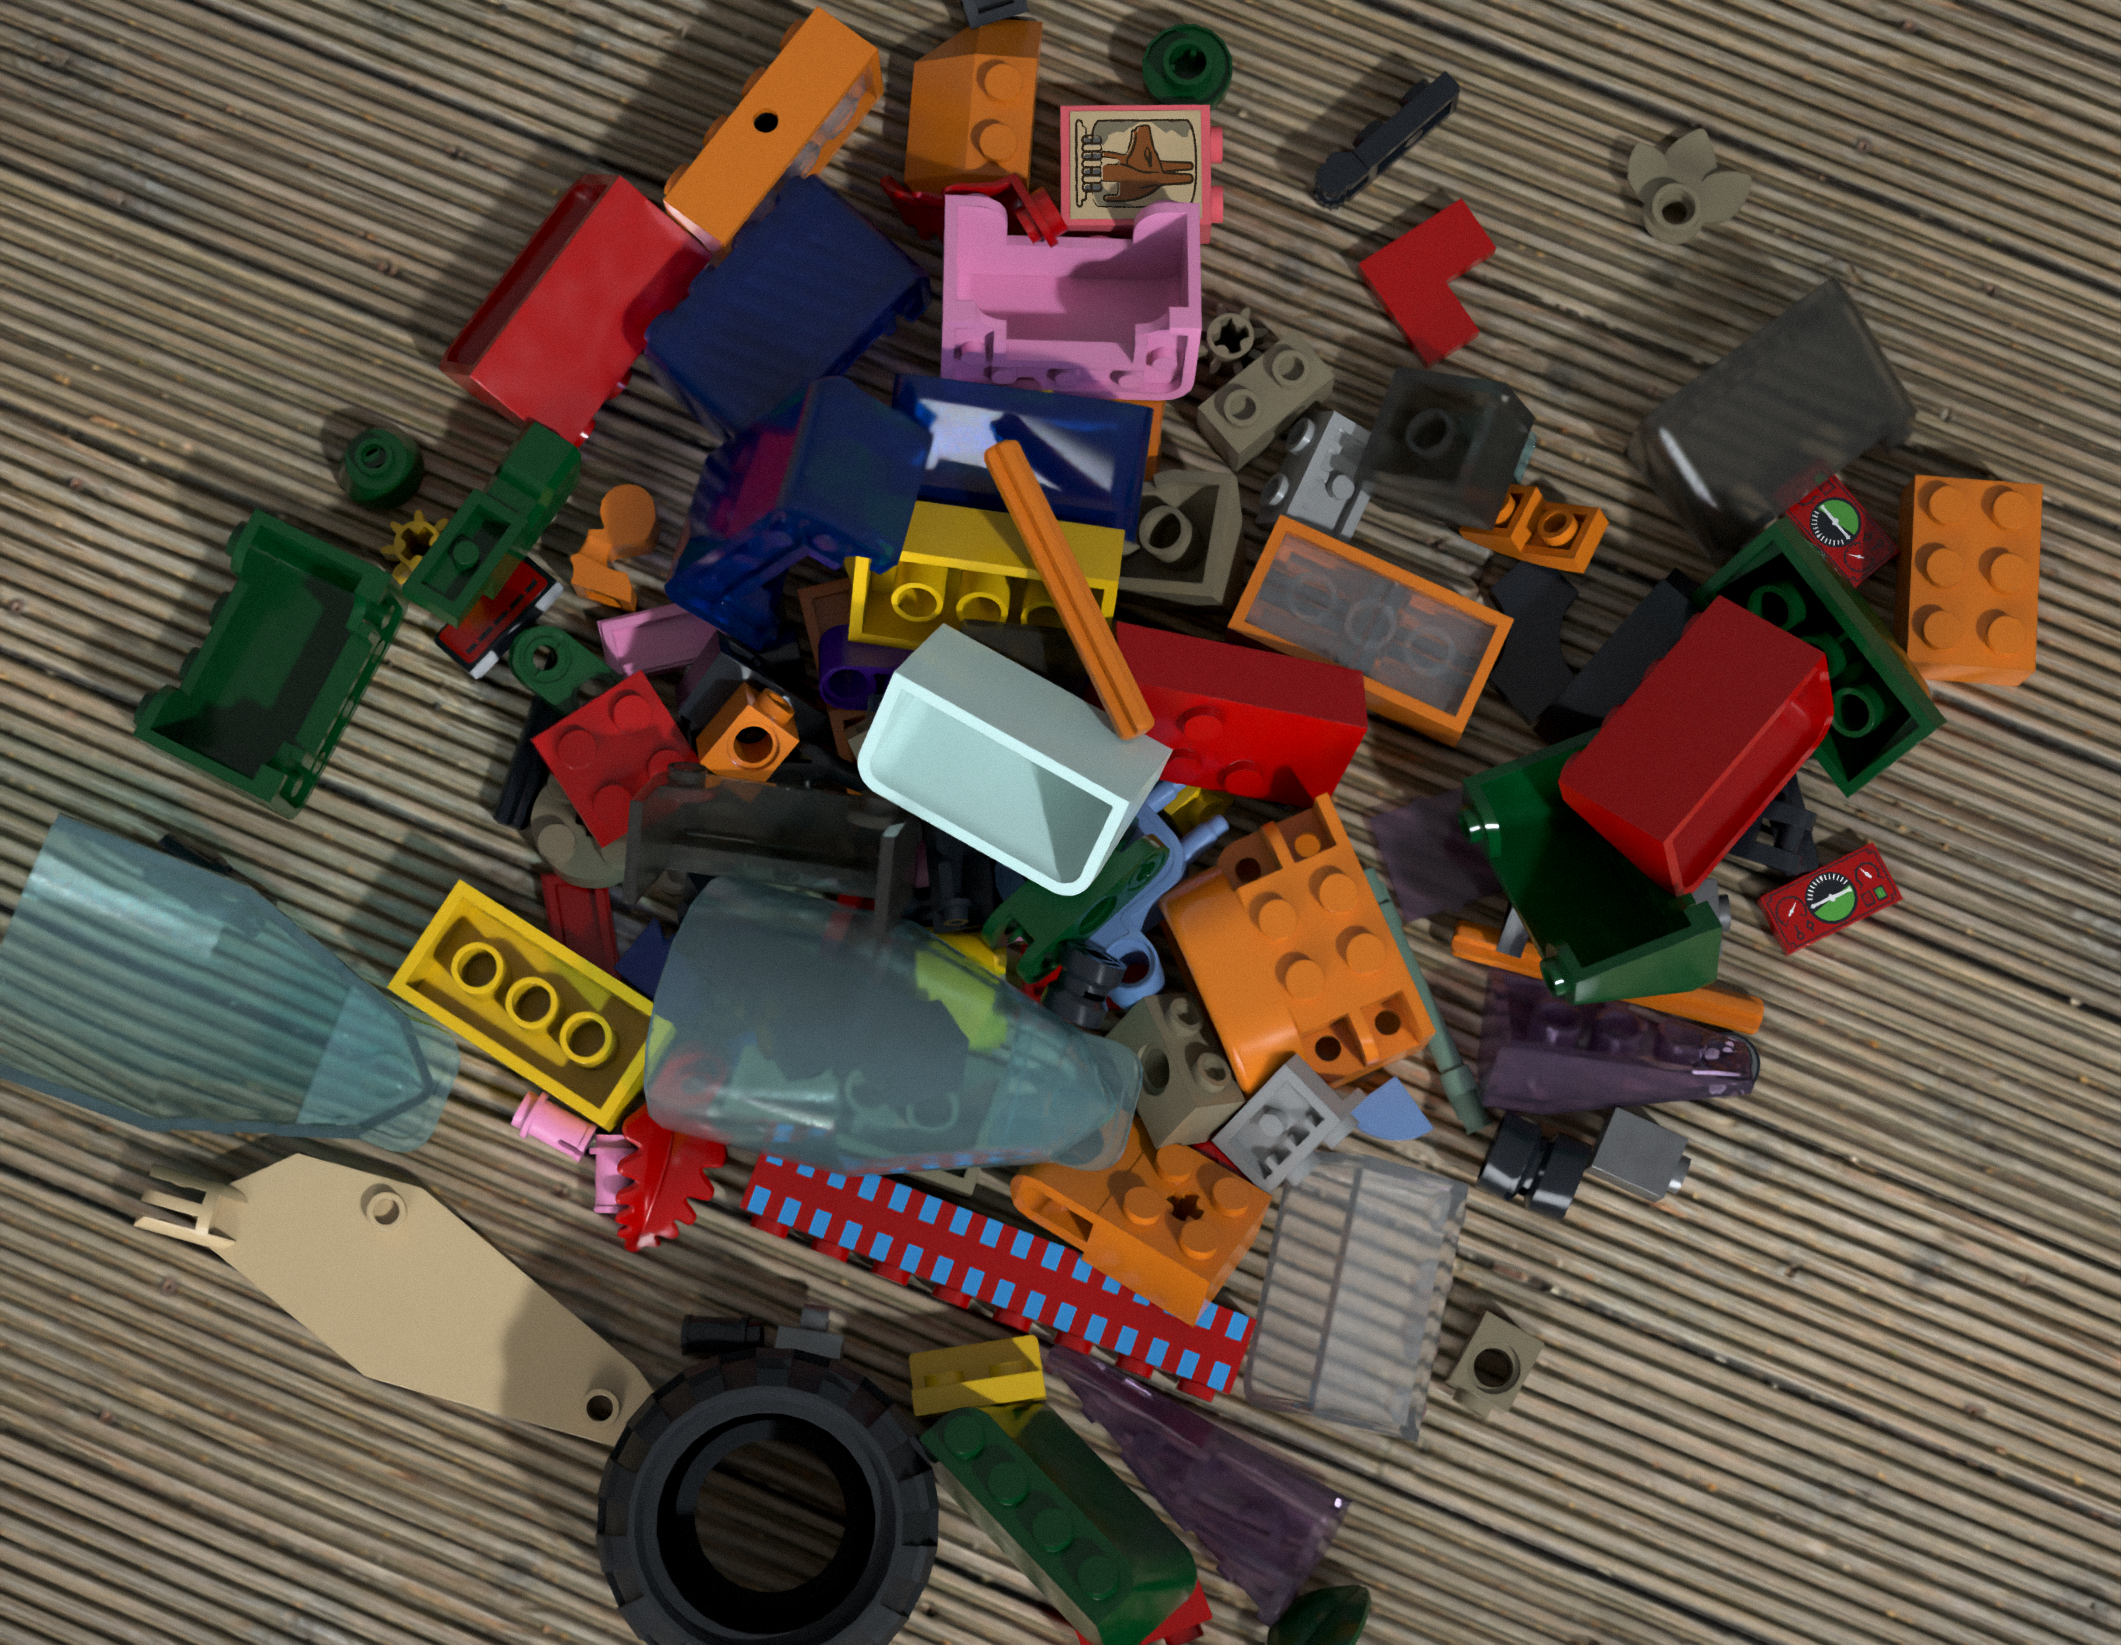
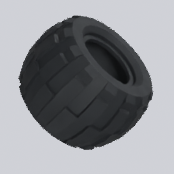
(748, 1396)

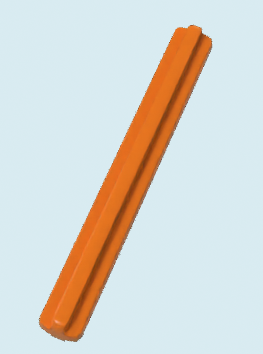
(1068, 590)
(1705, 1004)

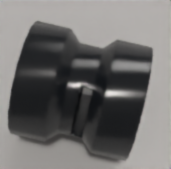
(1083, 984)

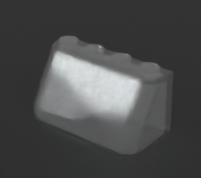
(1356, 1294)

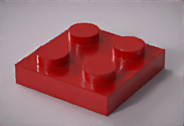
(611, 751)

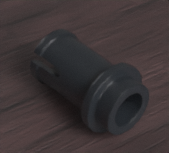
(720, 1335)

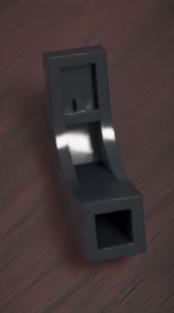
(1622, 660)

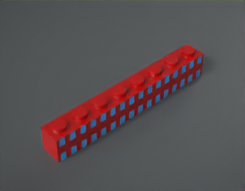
(998, 1266)

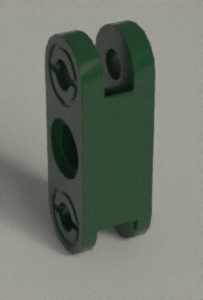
(569, 667)
(1052, 919)

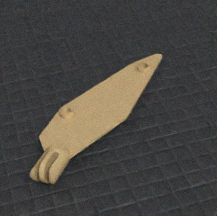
(407, 1292)

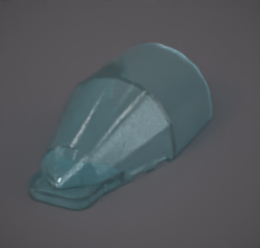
(201, 1005)
(868, 1053)

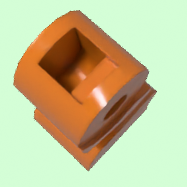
(628, 531)

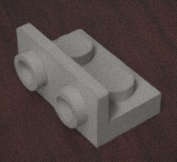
(1317, 477)
(1285, 1123)

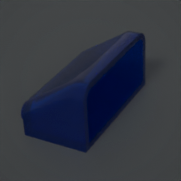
(1080, 448)

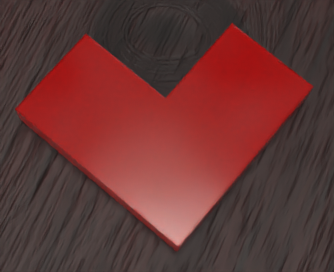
(1413, 278)

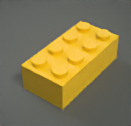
(971, 567)
(530, 1005)

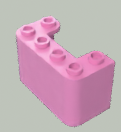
(1077, 316)

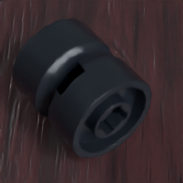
(1533, 1166)

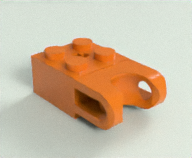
(1151, 1221)

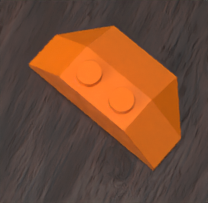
(975, 108)

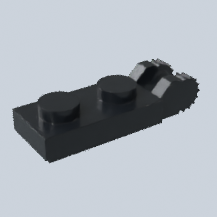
(1385, 143)

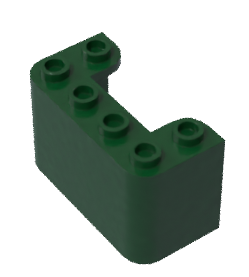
(277, 667)

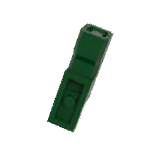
(496, 526)

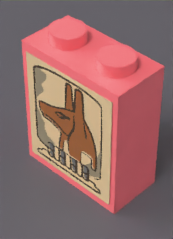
(1132, 156)

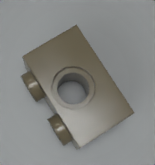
(1264, 401)
(1185, 1075)

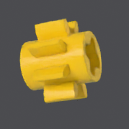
(406, 538)

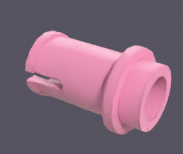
(553, 1125)
(608, 1181)

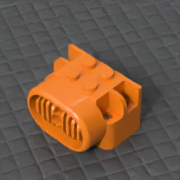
(1294, 955)

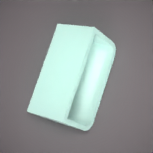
(1007, 761)

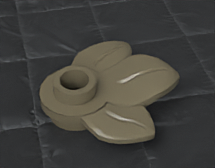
(1684, 180)

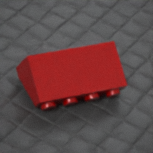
(575, 308)
(1702, 744)

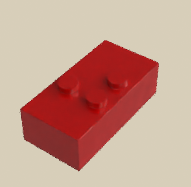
(1245, 715)

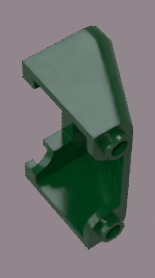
(1581, 901)

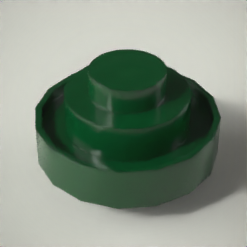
(1187, 67)

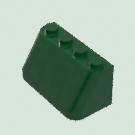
(1062, 1518)

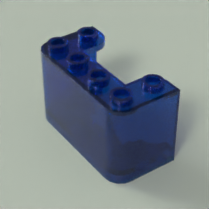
(783, 309)
(811, 478)

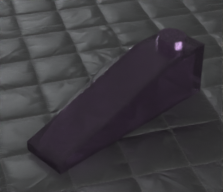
(1594, 1056)

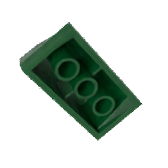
(1875, 688)

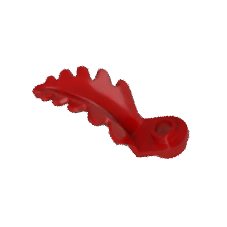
(927, 209)
(665, 1173)

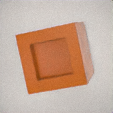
(748, 708)

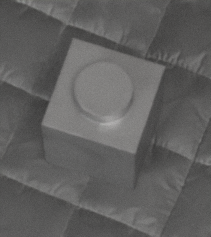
(1639, 1156)

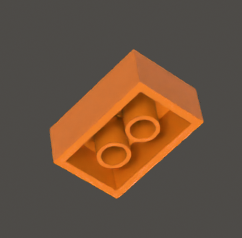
(1969, 578)

